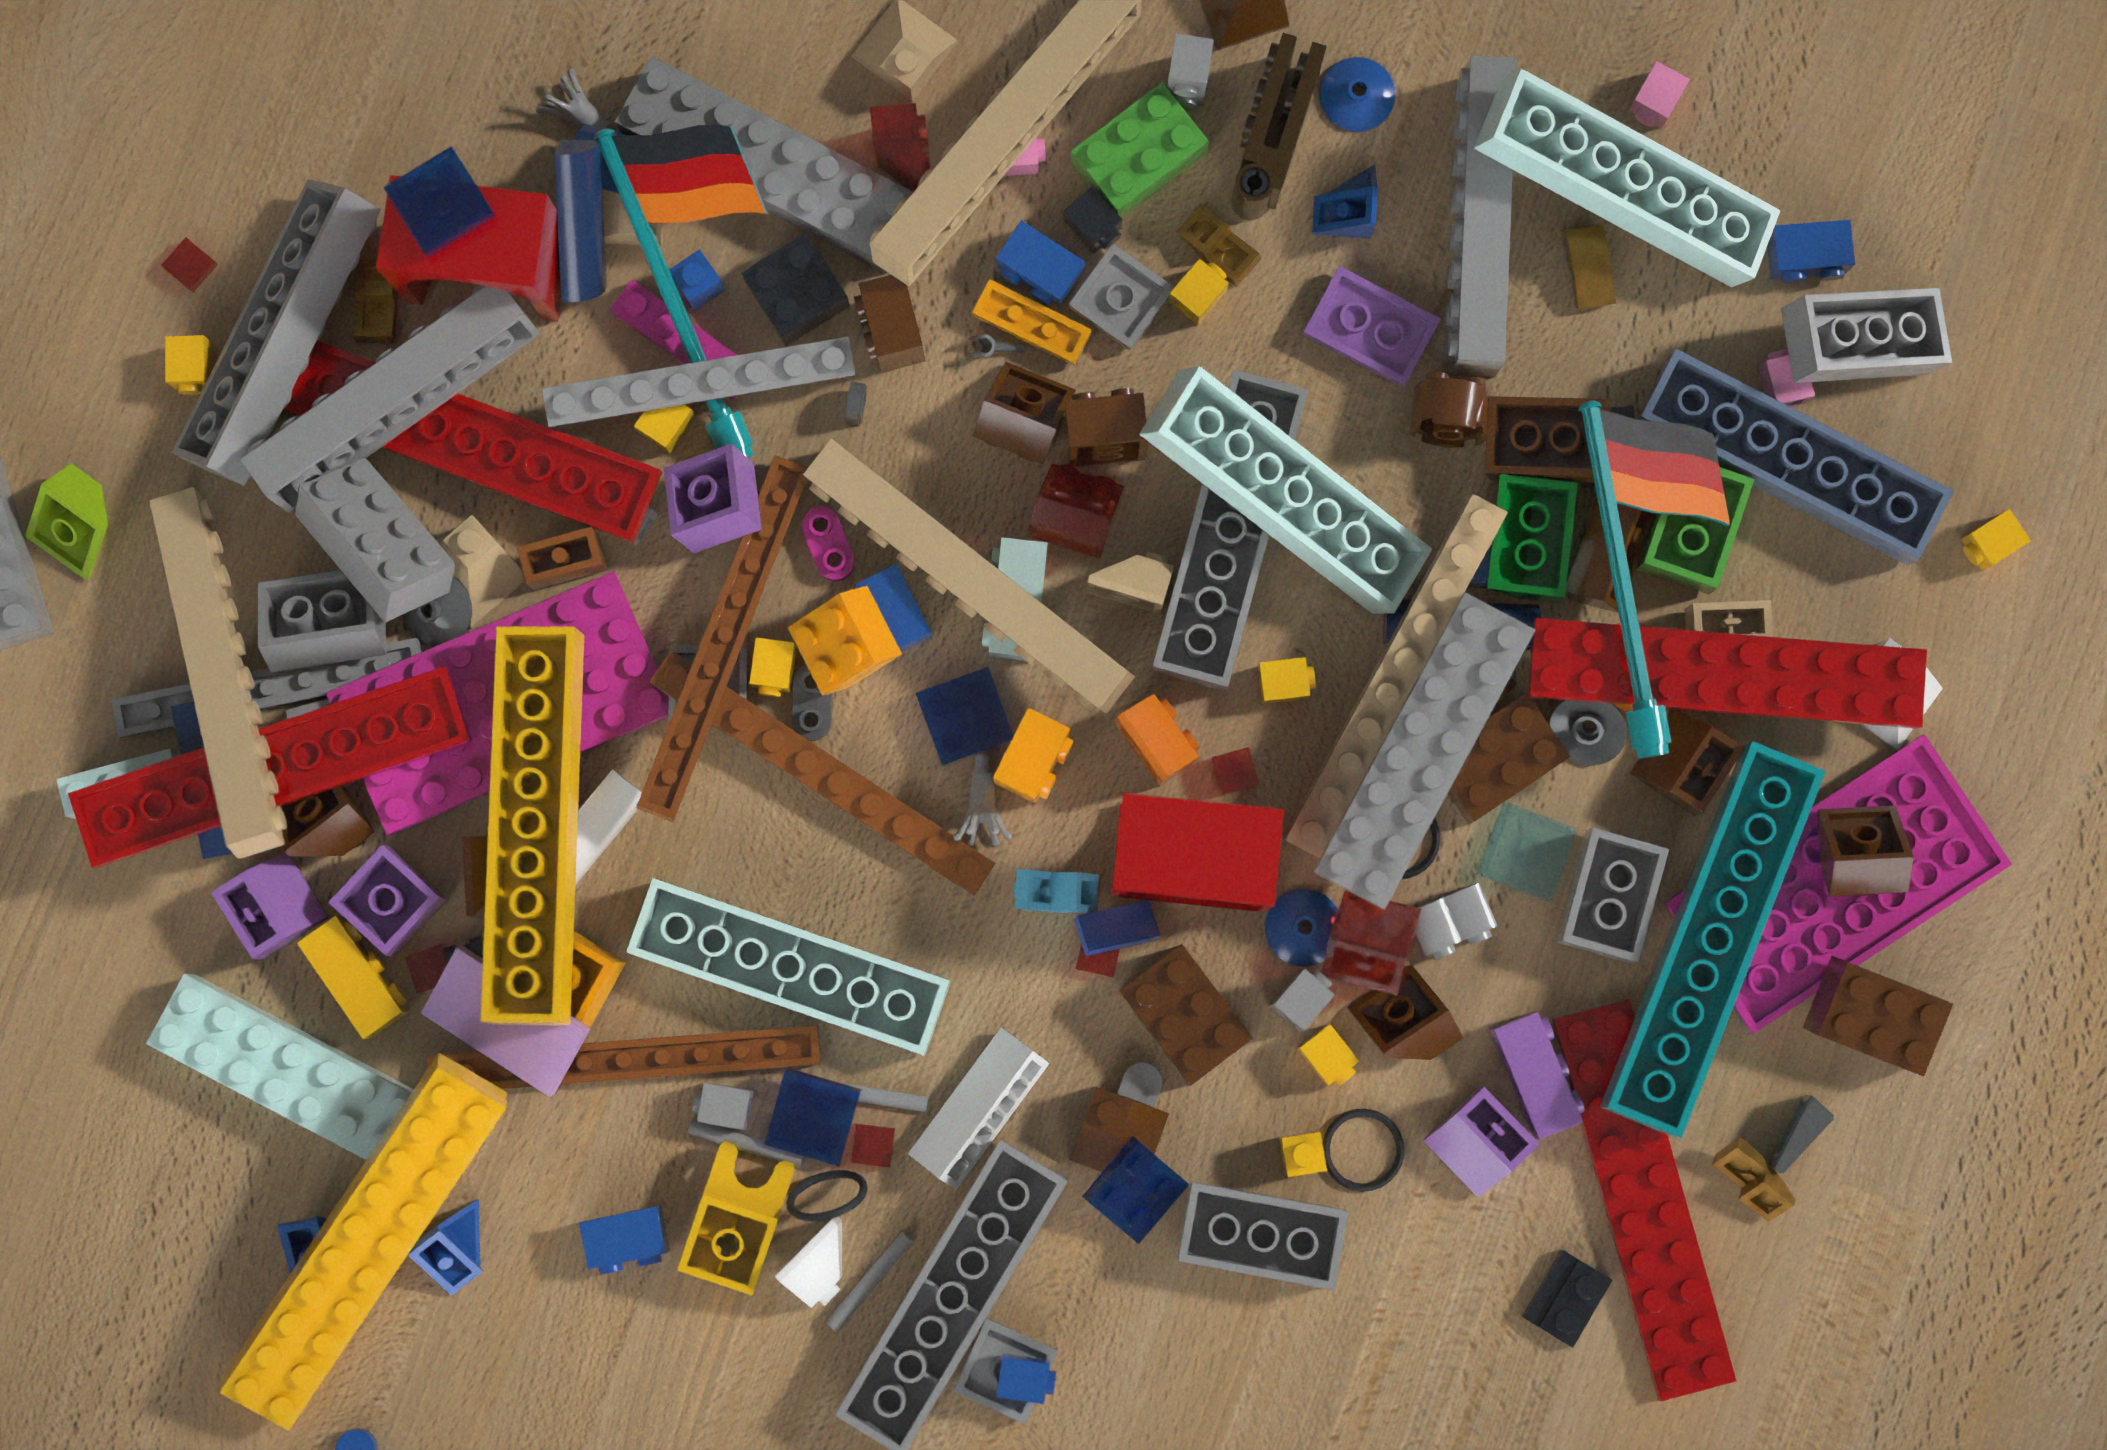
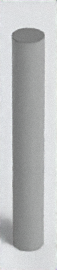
(892, 1098)
(742, 1142)
(869, 1281)

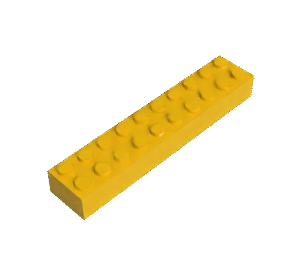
(532, 826)
(363, 1241)

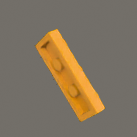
(1031, 322)

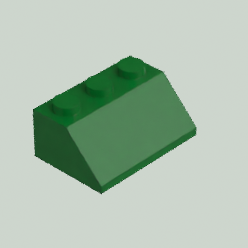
(1534, 539)

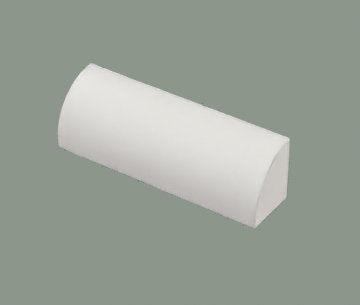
(603, 818)
(978, 1108)

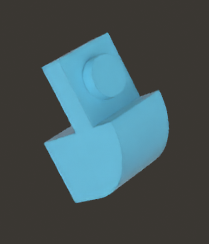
(1056, 891)

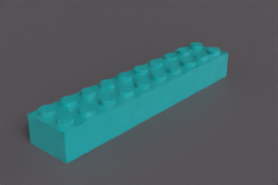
(1712, 939)

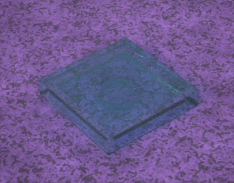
(1527, 851)

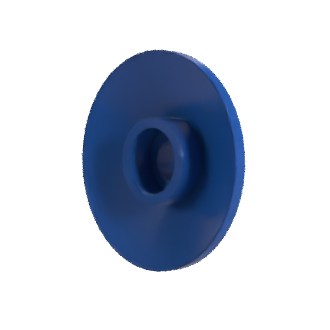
(1352, 111)
(1283, 921)

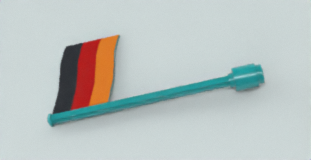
(684, 179)
(1660, 472)

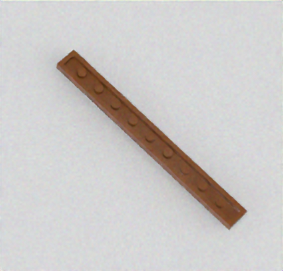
(722, 642)
(836, 782)
(668, 1056)

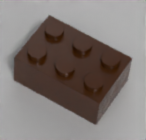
(1105, 428)
(1538, 438)
(1506, 757)
(1185, 1015)
(1877, 1016)

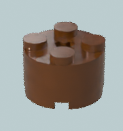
(1450, 410)

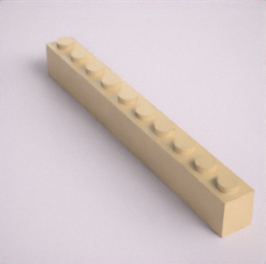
(999, 135)
(969, 576)
(217, 673)
(1395, 675)

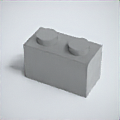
(1189, 69)
(1303, 998)

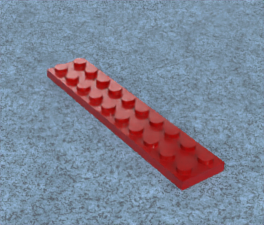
(505, 452)
(1732, 673)
(307, 758)
(1646, 1215)

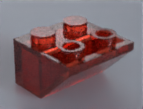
(898, 142)
(1075, 510)
(1371, 944)

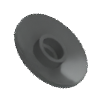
(449, 618)
(1586, 744)

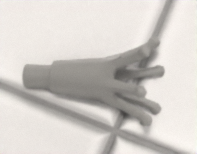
(579, 110)
(982, 805)

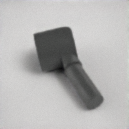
(990, 346)

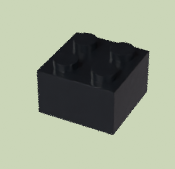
(796, 289)

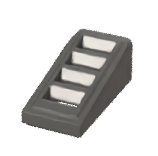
(1804, 1127)

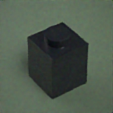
(1093, 220)

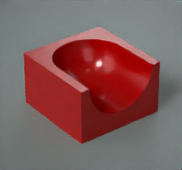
(509, 252)
(1197, 852)

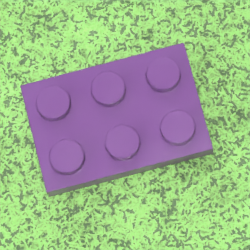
(1371, 326)

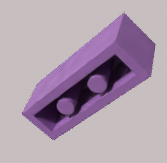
(1537, 1075)

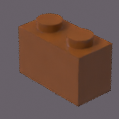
(562, 558)

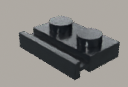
(1567, 1298)

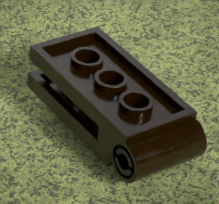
(1265, 167)

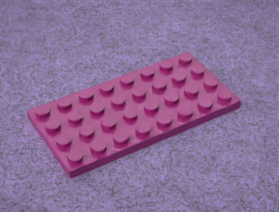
(613, 698)
(1808, 926)

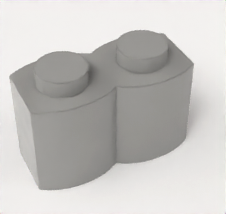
(1454, 919)

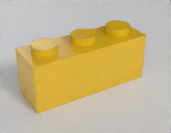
(354, 977)

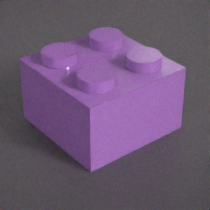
(712, 498)
(388, 900)

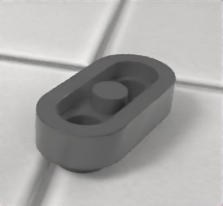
(807, 702)

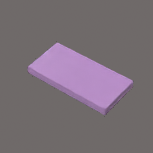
(529, 1051)

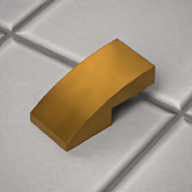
(1216, 243)
(1590, 266)
(375, 305)
(1760, 1183)

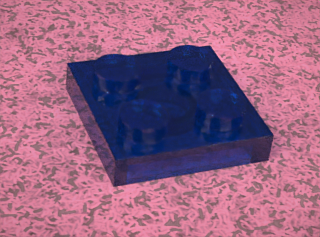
(439, 201)
(965, 716)
(812, 1116)
(1135, 1190)

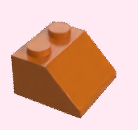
(1157, 738)

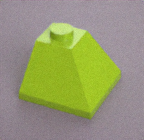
(70, 519)

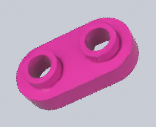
(827, 543)

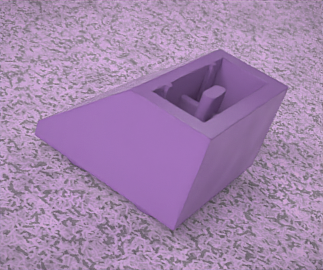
(269, 905)
(1481, 1141)

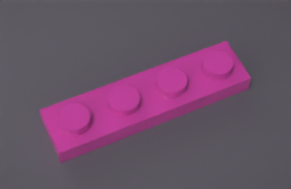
(652, 320)

